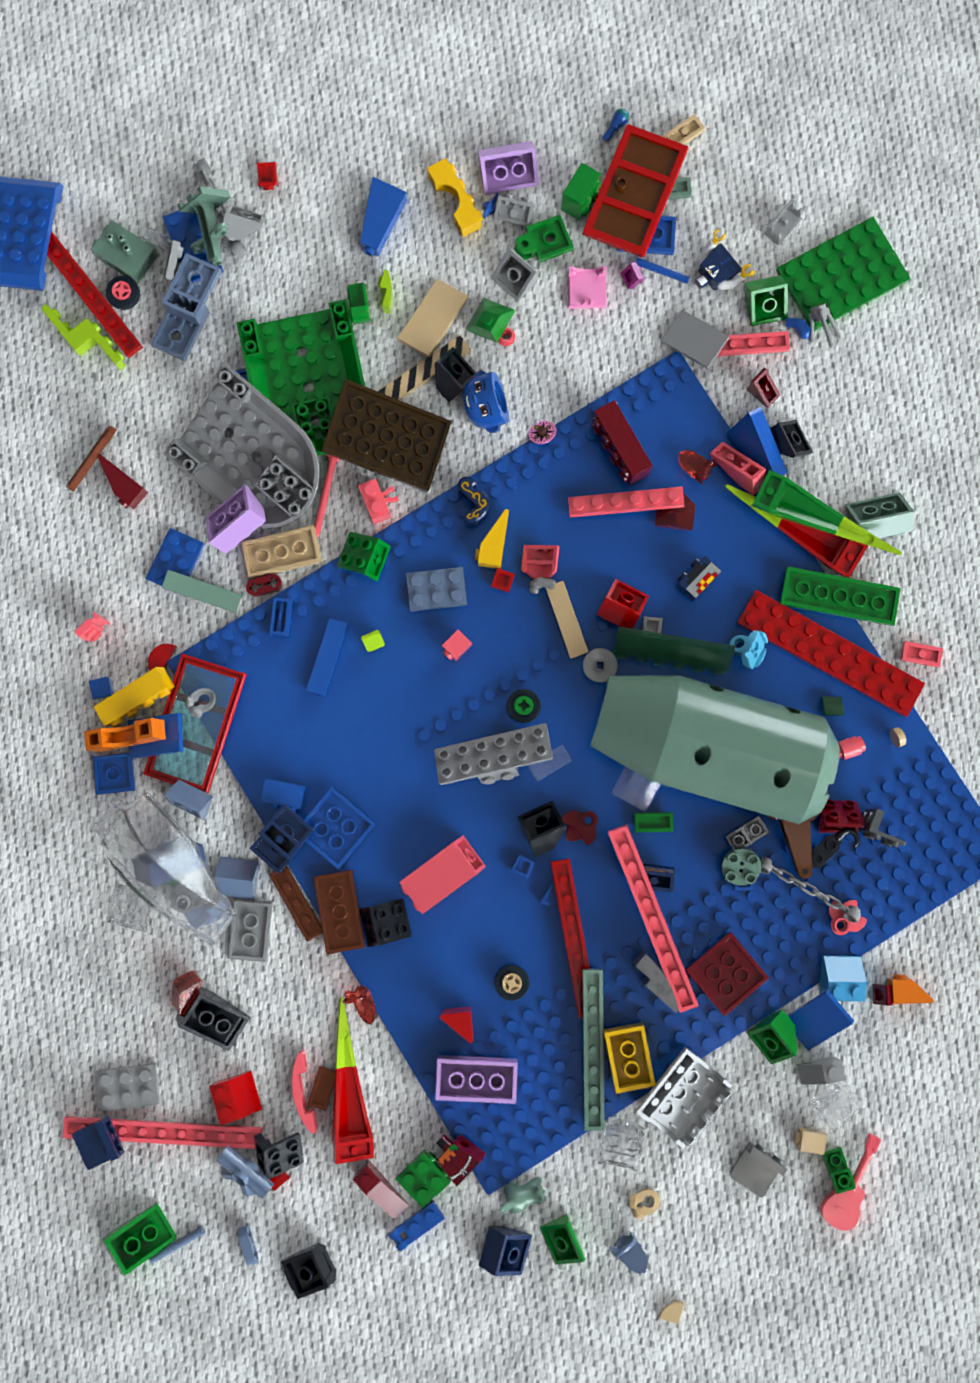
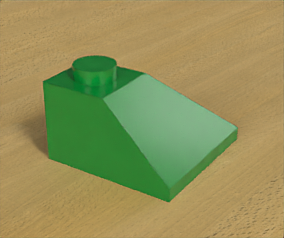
(490, 320)
(775, 1037)

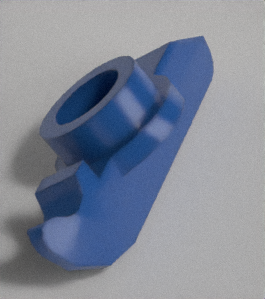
(490, 206)

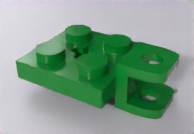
(535, 241)

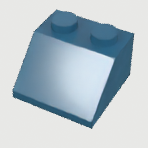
(843, 977)

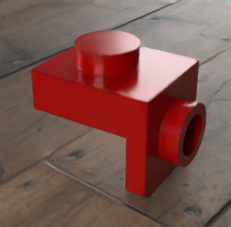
(267, 175)

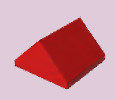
(460, 1020)

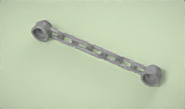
(203, 168)
(851, 913)

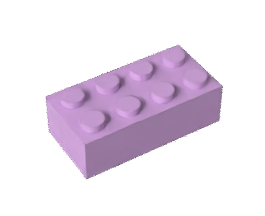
(476, 1079)

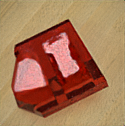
(677, 518)
(184, 990)

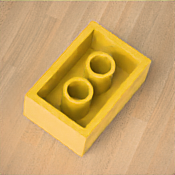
(629, 1057)

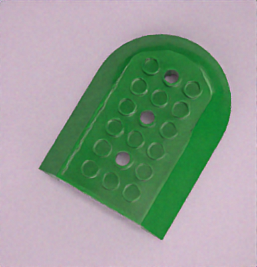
(281, 375)

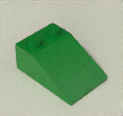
(138, 1239)

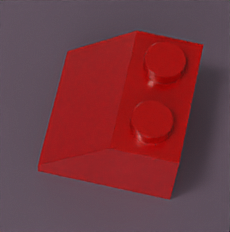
(623, 605)
(235, 1097)

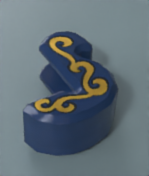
(478, 498)

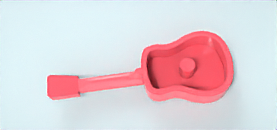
(843, 1208)

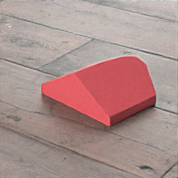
(540, 560)

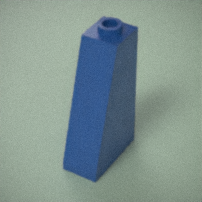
(381, 215)
(756, 441)

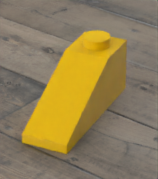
(492, 546)

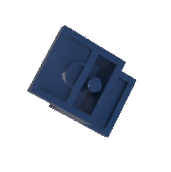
(282, 838)

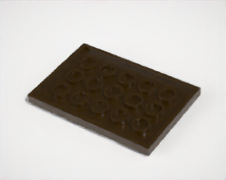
(386, 435)

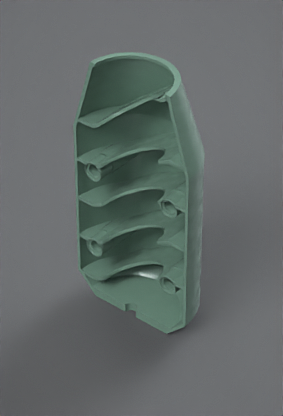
(719, 744)

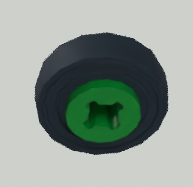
(523, 713)

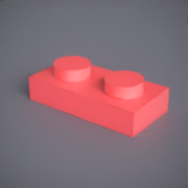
(921, 654)

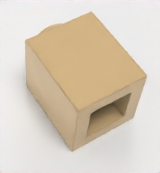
(810, 1140)

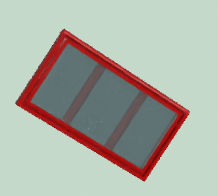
(201, 736)

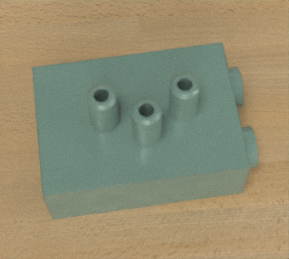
(124, 251)

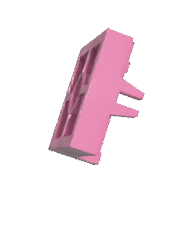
(587, 287)

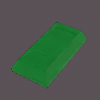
(653, 822)

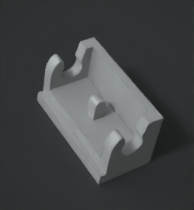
(784, 222)

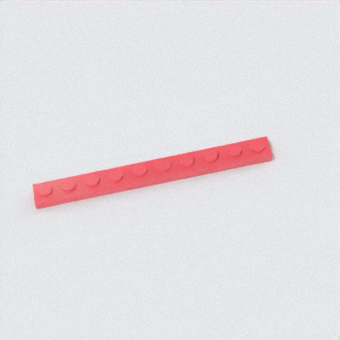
(653, 917)
(172, 1132)

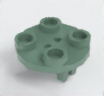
(751, 866)

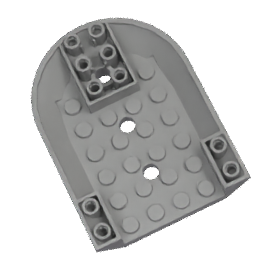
(226, 463)

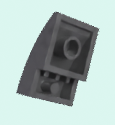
(655, 980)

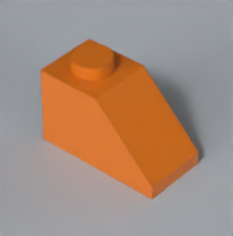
(907, 991)

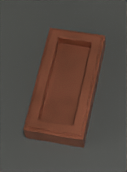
(322, 1088)

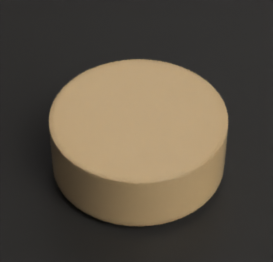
(897, 737)

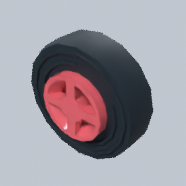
(119, 286)

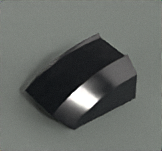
(309, 1270)

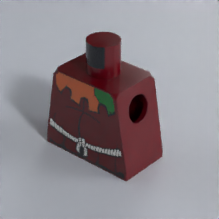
(459, 1157)

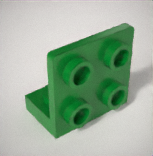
(364, 555)

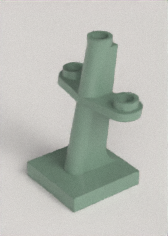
(204, 206)

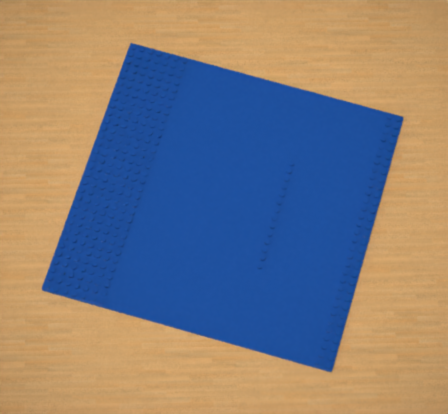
(404, 700)

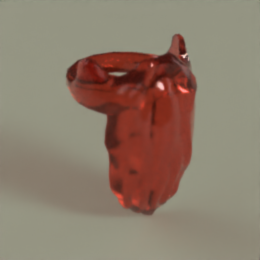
(696, 465)
(363, 1002)

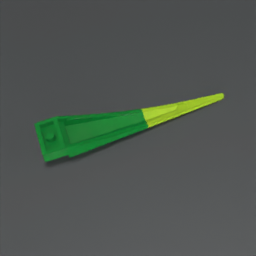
(790, 502)

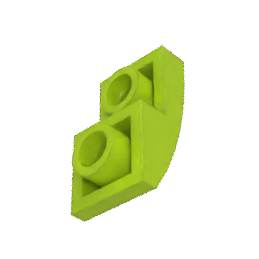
(384, 283)

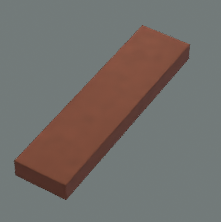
(91, 458)
(296, 903)

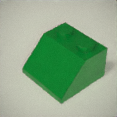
(767, 300)

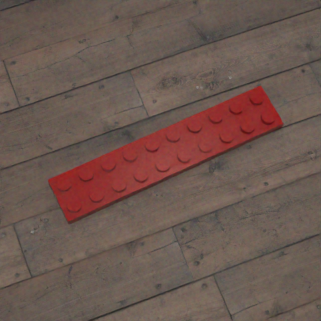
(831, 653)

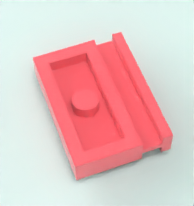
(92, 629)

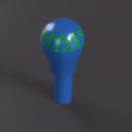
(619, 120)

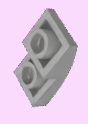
(747, 833)

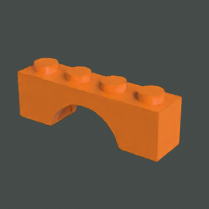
(114, 738)

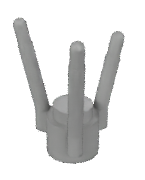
(821, 313)

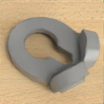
(199, 710)

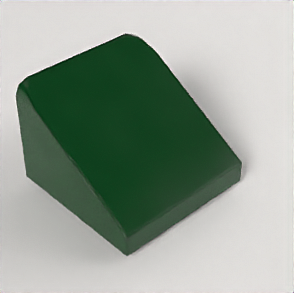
(832, 706)

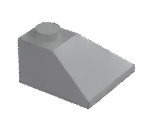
(241, 222)

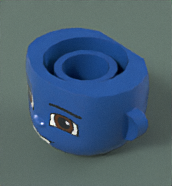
(485, 401)

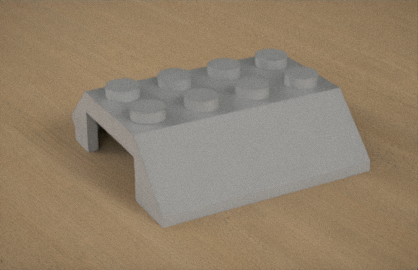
(684, 1097)

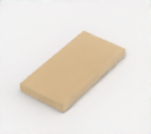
(433, 318)
(281, 552)

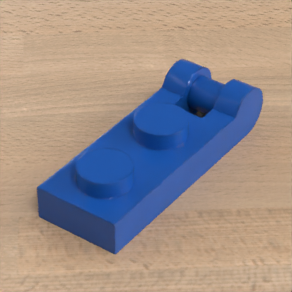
(416, 1225)

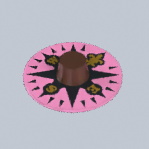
(542, 432)

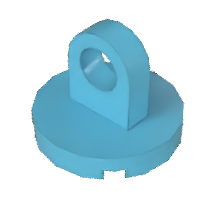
(753, 648)

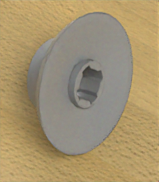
(601, 656)

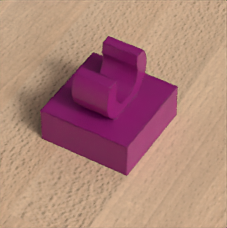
(632, 275)

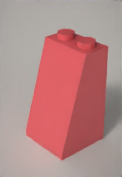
(442, 874)

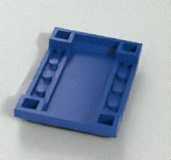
(25, 230)

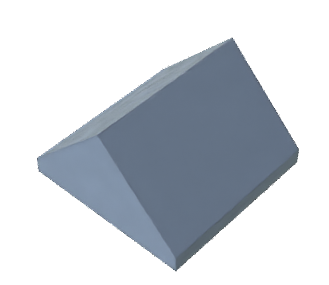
(189, 799)
(237, 877)

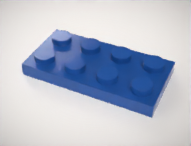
(186, 229)

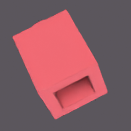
(456, 646)

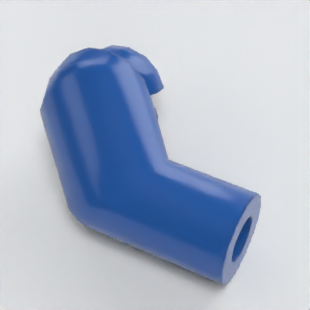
(800, 325)

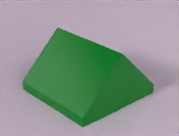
(562, 1241)

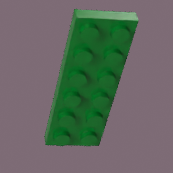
(840, 596)

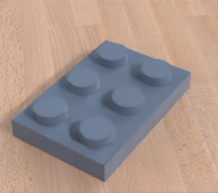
(436, 589)

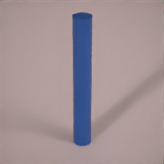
(662, 270)

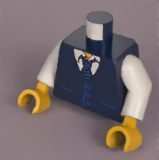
(719, 267)

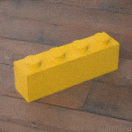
(134, 697)

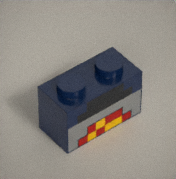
(699, 577)
(660, 877)

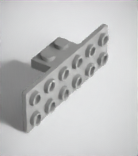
(493, 756)

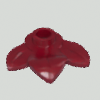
(578, 828)

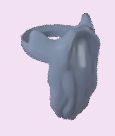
(630, 1253)

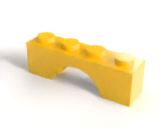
(444, 179)

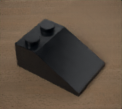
(213, 1019)

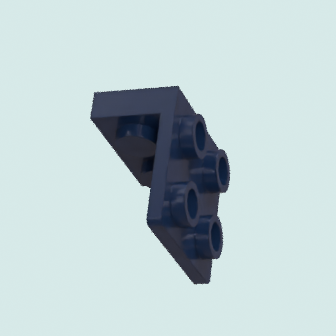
(98, 1143)

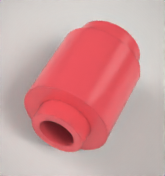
(851, 747)

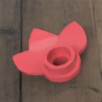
(837, 915)

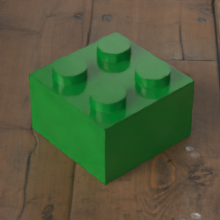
(581, 191)

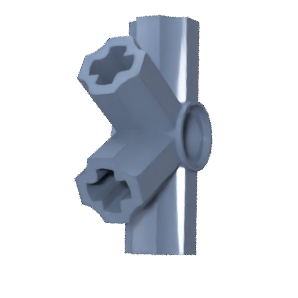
(244, 1173)

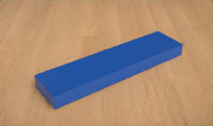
(327, 657)

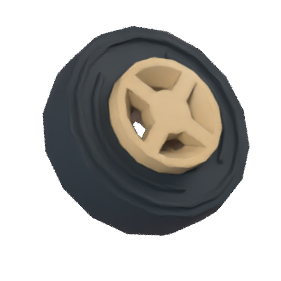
(514, 988)

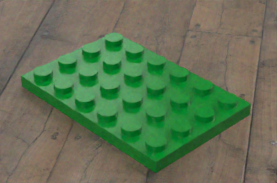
(844, 272)

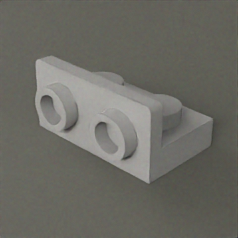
(514, 210)

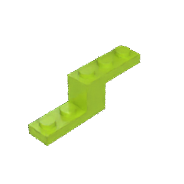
(84, 336)

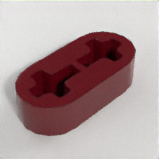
(263, 581)

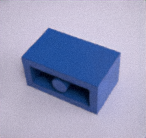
(282, 793)

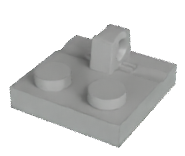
(171, 267)

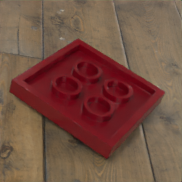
(727, 973)

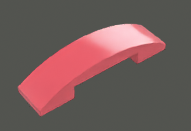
(307, 1116)

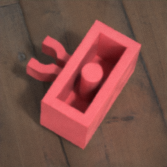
(376, 500)

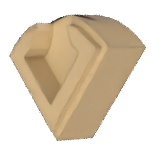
(672, 1312)

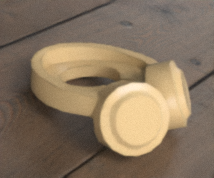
(640, 1212)

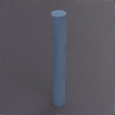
(177, 1244)

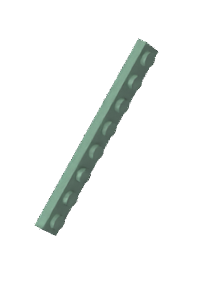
(593, 1049)

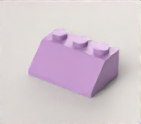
(508, 167)
(234, 520)

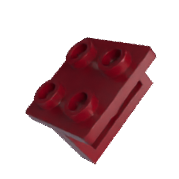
(840, 815)

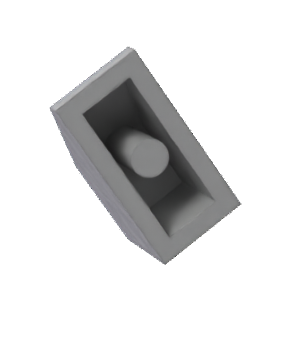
(821, 1071)

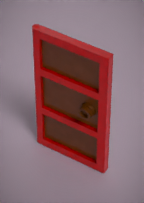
(635, 190)

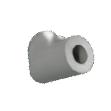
(541, 582)

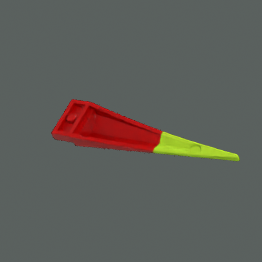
(831, 550)
(350, 1125)

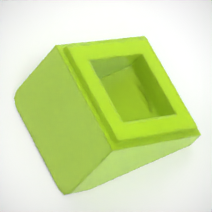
(373, 640)

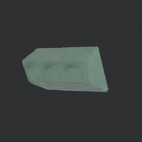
(882, 515)

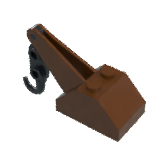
(799, 845)

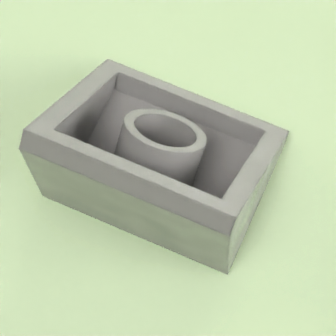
(515, 275)

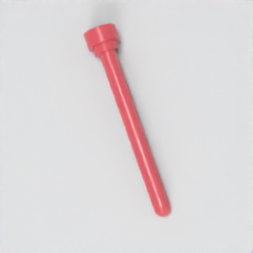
(325, 493)

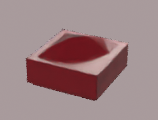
(882, 994)

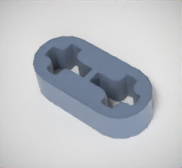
(247, 1245)

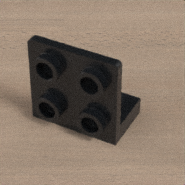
(385, 923)
(279, 1156)

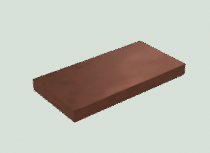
(339, 912)

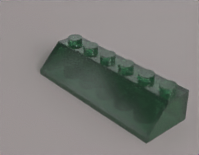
(672, 650)

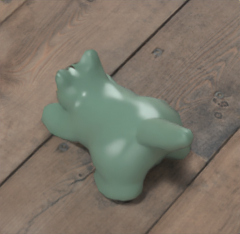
(522, 1196)

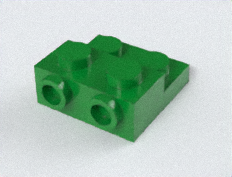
(423, 1178)

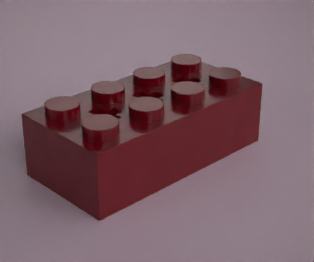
(621, 443)

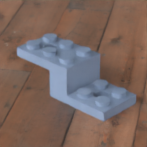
(185, 307)

